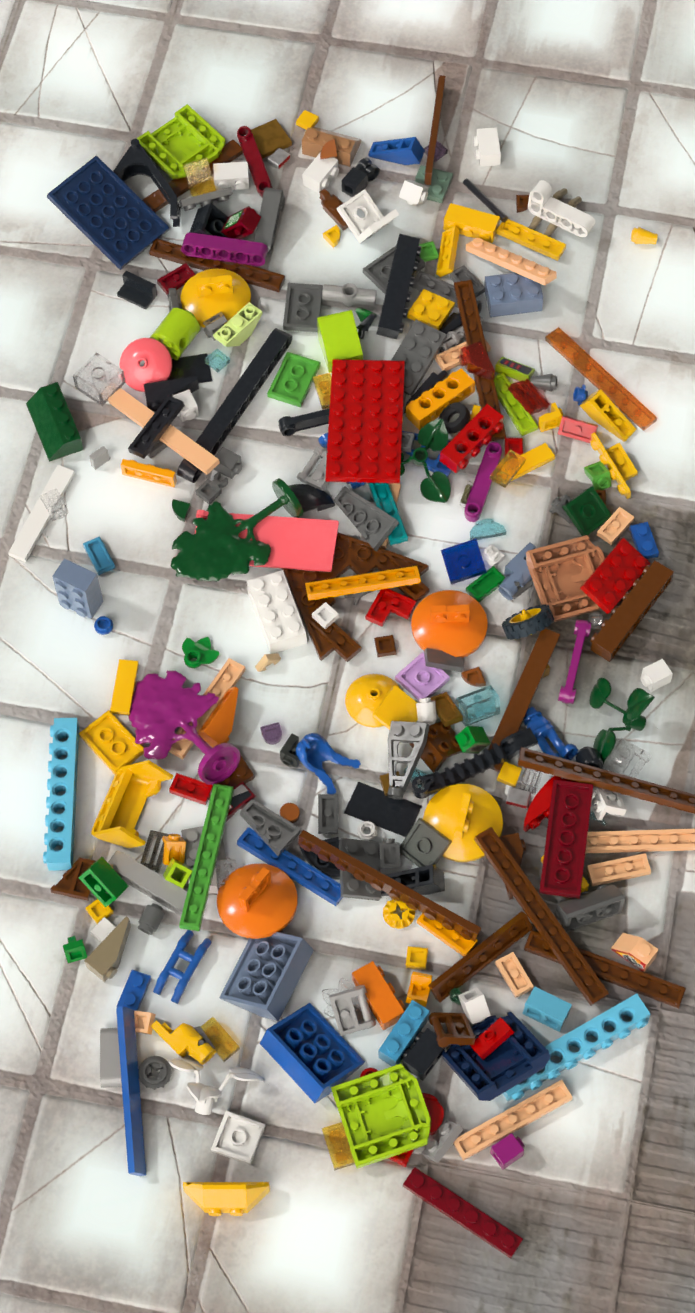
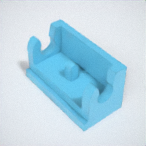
(547, 1009)

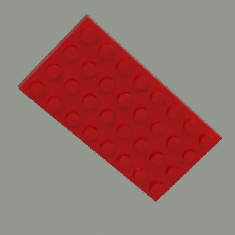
(365, 421)

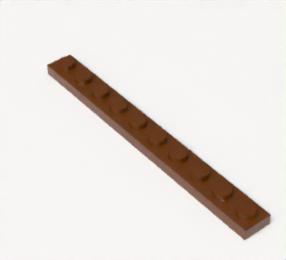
(474, 333)
(606, 780)
(394, 889)
(541, 916)

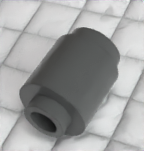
(151, 919)

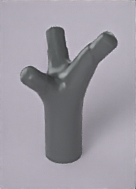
(357, 596)

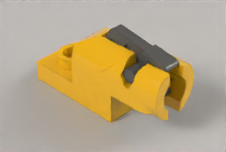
(187, 1040)

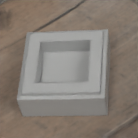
(99, 457)

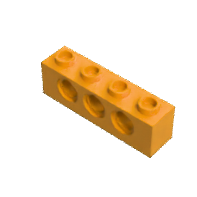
(420, 416)

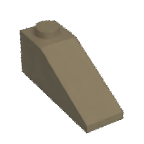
(107, 956)

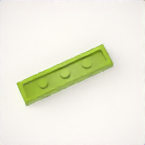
(520, 417)

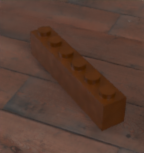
(631, 611)

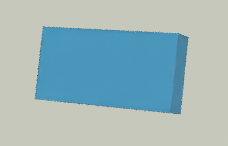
(99, 555)

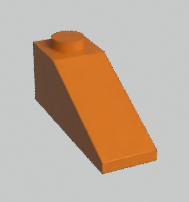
(220, 721)

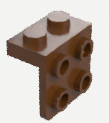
(439, 746)

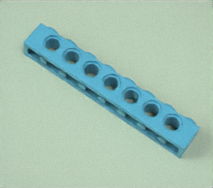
(62, 858)
(630, 1007)

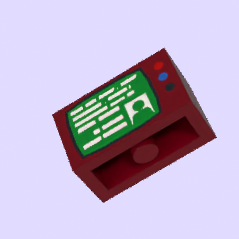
(241, 223)

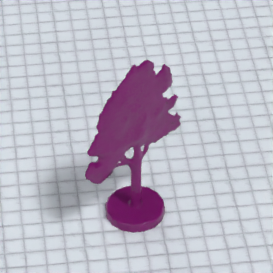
(162, 707)

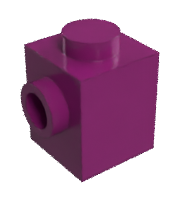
(507, 1151)

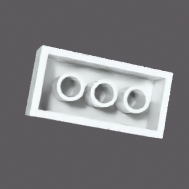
(276, 612)

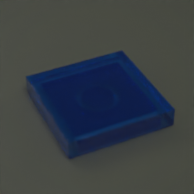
(463, 561)

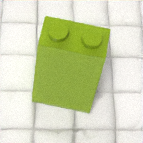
(339, 337)

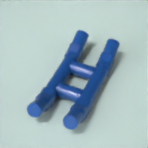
(183, 977)

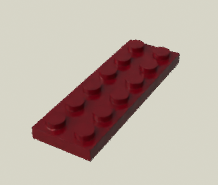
(566, 839)

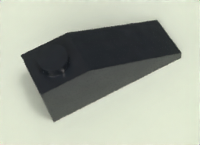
(158, 391)
(422, 880)

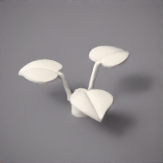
(204, 1094)

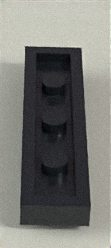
(156, 427)

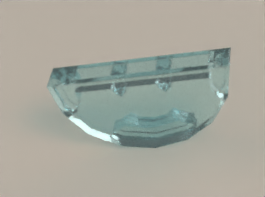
(487, 529)

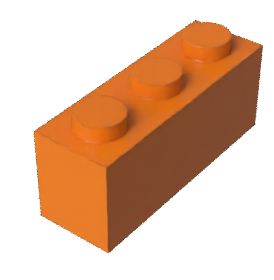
(379, 995)

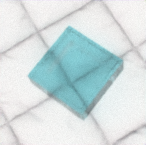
(217, 360)

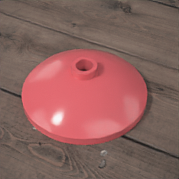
(157, 363)

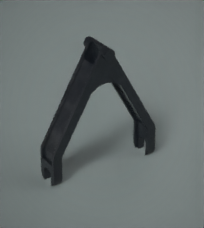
(139, 163)

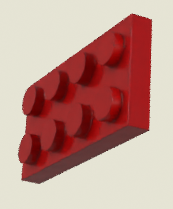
(615, 575)

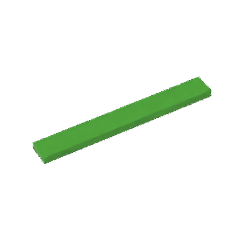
(206, 857)

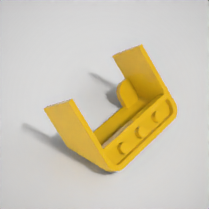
(125, 803)

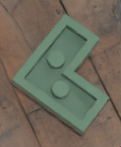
(440, 183)

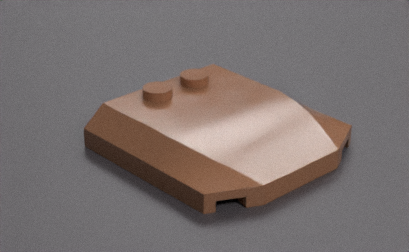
(561, 571)

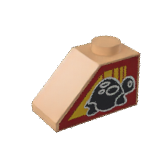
(635, 951)

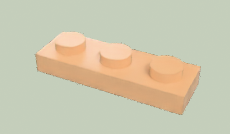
(449, 358)
(618, 869)

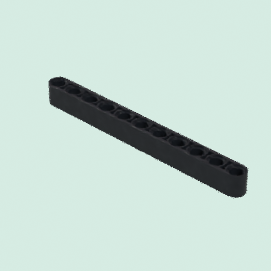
(238, 399)

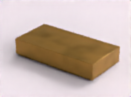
(446, 709)

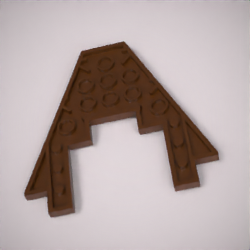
(362, 560)

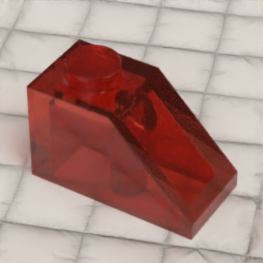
(477, 361)

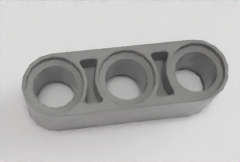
(109, 1058)

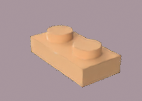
(615, 526)
(514, 975)

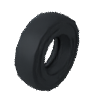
(461, 421)

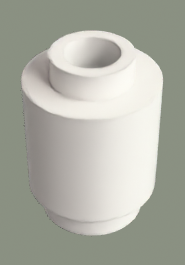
(426, 711)

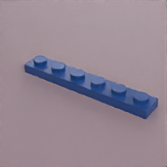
(293, 866)

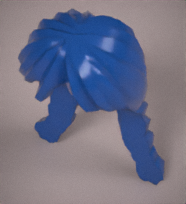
(314, 750)

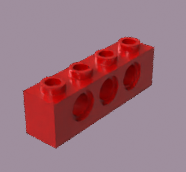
(488, 418)

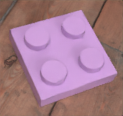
(420, 679)

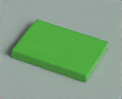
(293, 379)

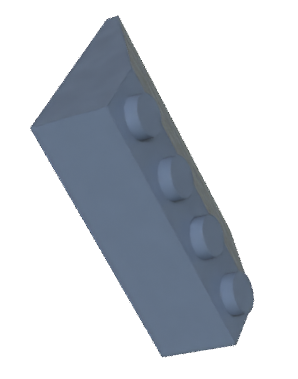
(267, 974)

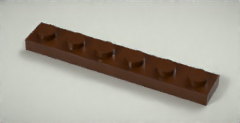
(480, 956)

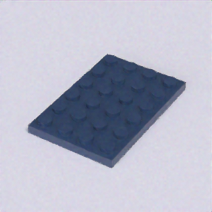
(108, 212)

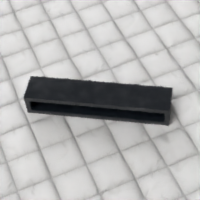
(398, 286)

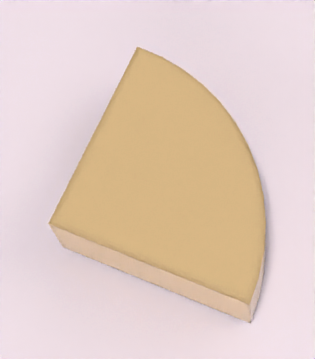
(266, 660)

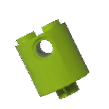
(177, 331)

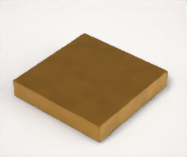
(270, 138)

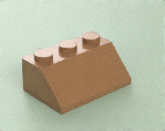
(316, 138)

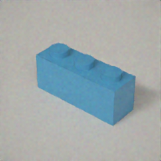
(403, 1033)

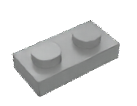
(442, 1141)

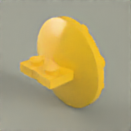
(213, 293)
(462, 814)

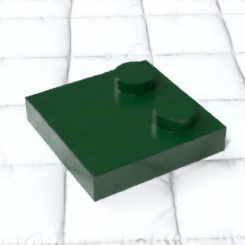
(587, 511)

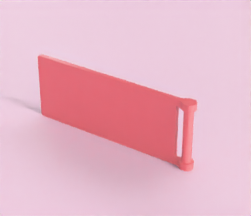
(293, 541)

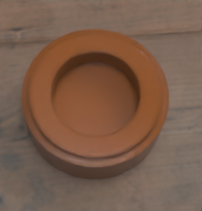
(290, 812)

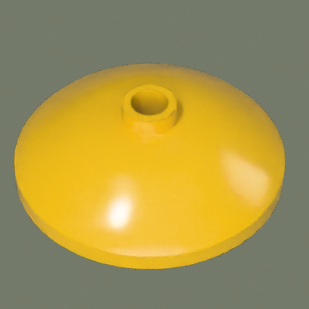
(361, 703)

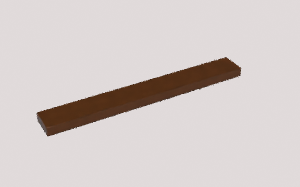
(434, 130)
(180, 186)
(251, 274)
(526, 687)
(616, 973)

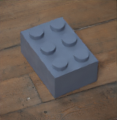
(512, 295)
(77, 589)

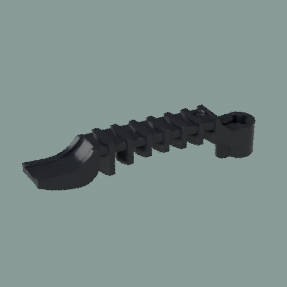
(508, 749)

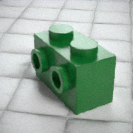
(103, 881)

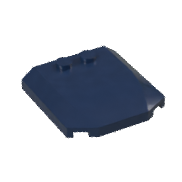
(505, 1067)

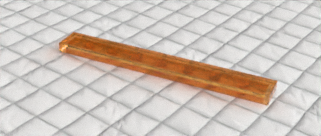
(601, 378)

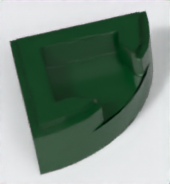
(180, 509)

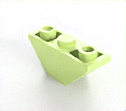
(239, 326)

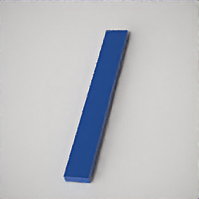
(131, 1091)

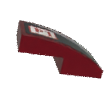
(240, 798)

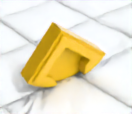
(332, 236)

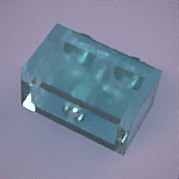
(478, 705)

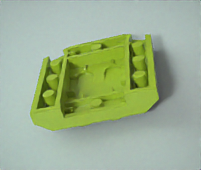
(182, 141)
(382, 1114)

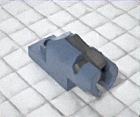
(517, 575)

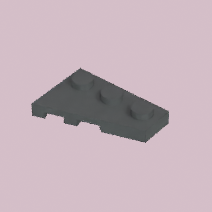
(271, 827)

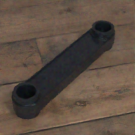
(290, 425)

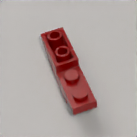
(540, 805)

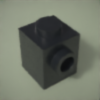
(354, 182)

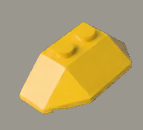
(226, 1196)

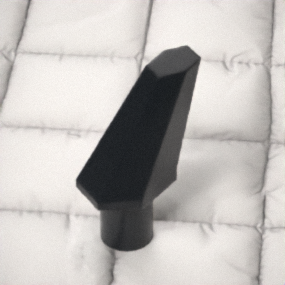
(365, 325)

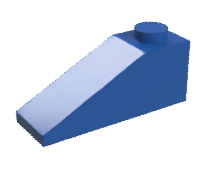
(400, 151)

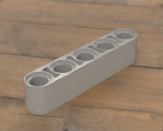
(148, 882)

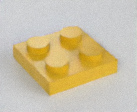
(431, 309)

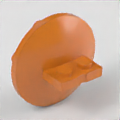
(449, 623)
(257, 901)

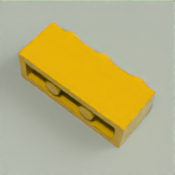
(471, 222)

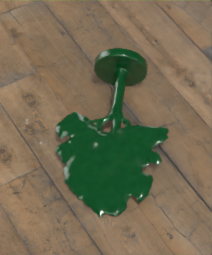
(216, 548)

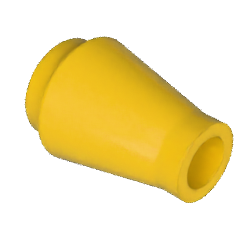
(643, 236)

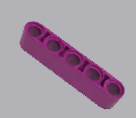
(224, 249)

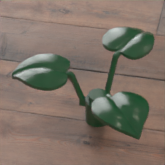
(433, 436)
(632, 718)

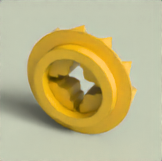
(393, 919)

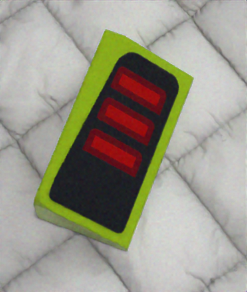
(514, 369)

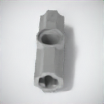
(349, 294)

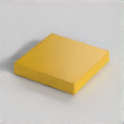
(396, 707)

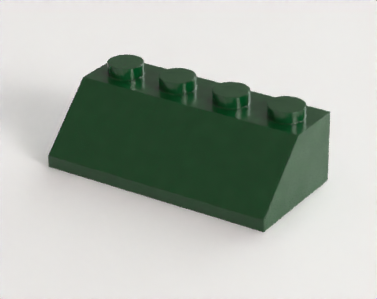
(54, 422)

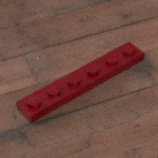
(463, 1212)

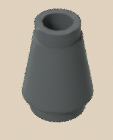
(545, 382)

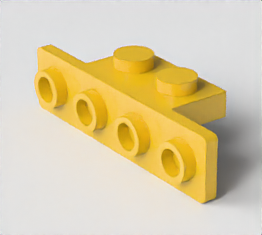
(618, 463)

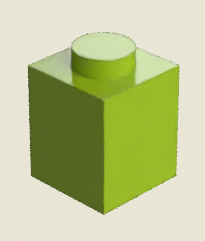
(177, 873)

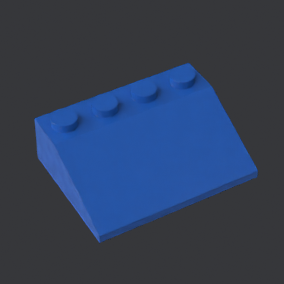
(311, 1052)

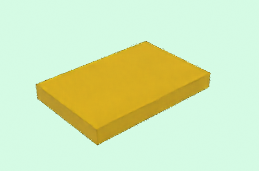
(111, 742)

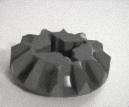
(158, 1063)

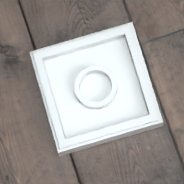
(238, 1137)

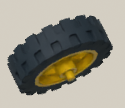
(528, 622)

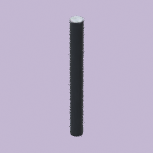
(485, 200)

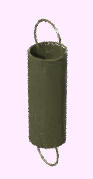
(466, 494)

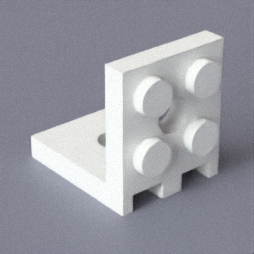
(372, 220)

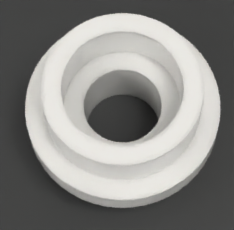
(367, 825)

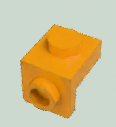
(419, 988)

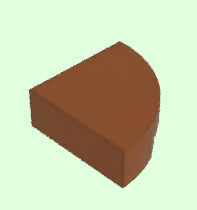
(329, 150)
(474, 677)

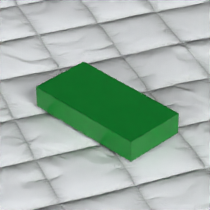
(485, 584)

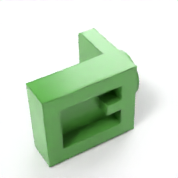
(598, 475)

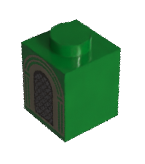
(472, 739)

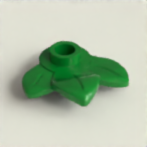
(199, 650)

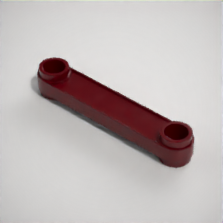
(253, 159)

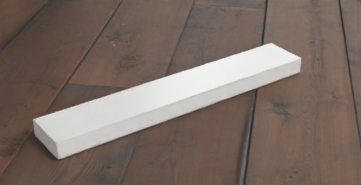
(39, 516)

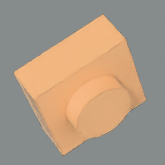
(143, 1022)

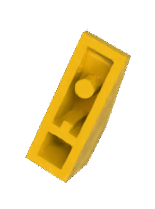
(607, 415)

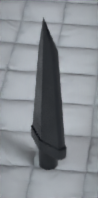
(451, 323)
(428, 384)

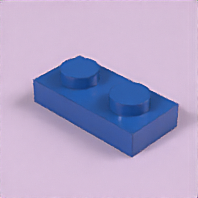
(644, 540)
(134, 990)

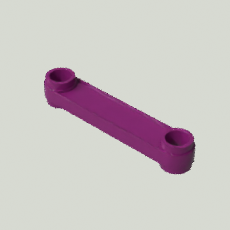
(482, 482)
(567, 692)

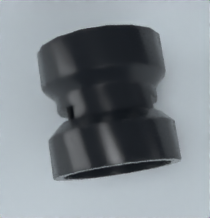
(371, 170)

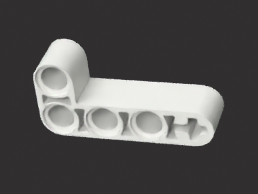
(558, 212)

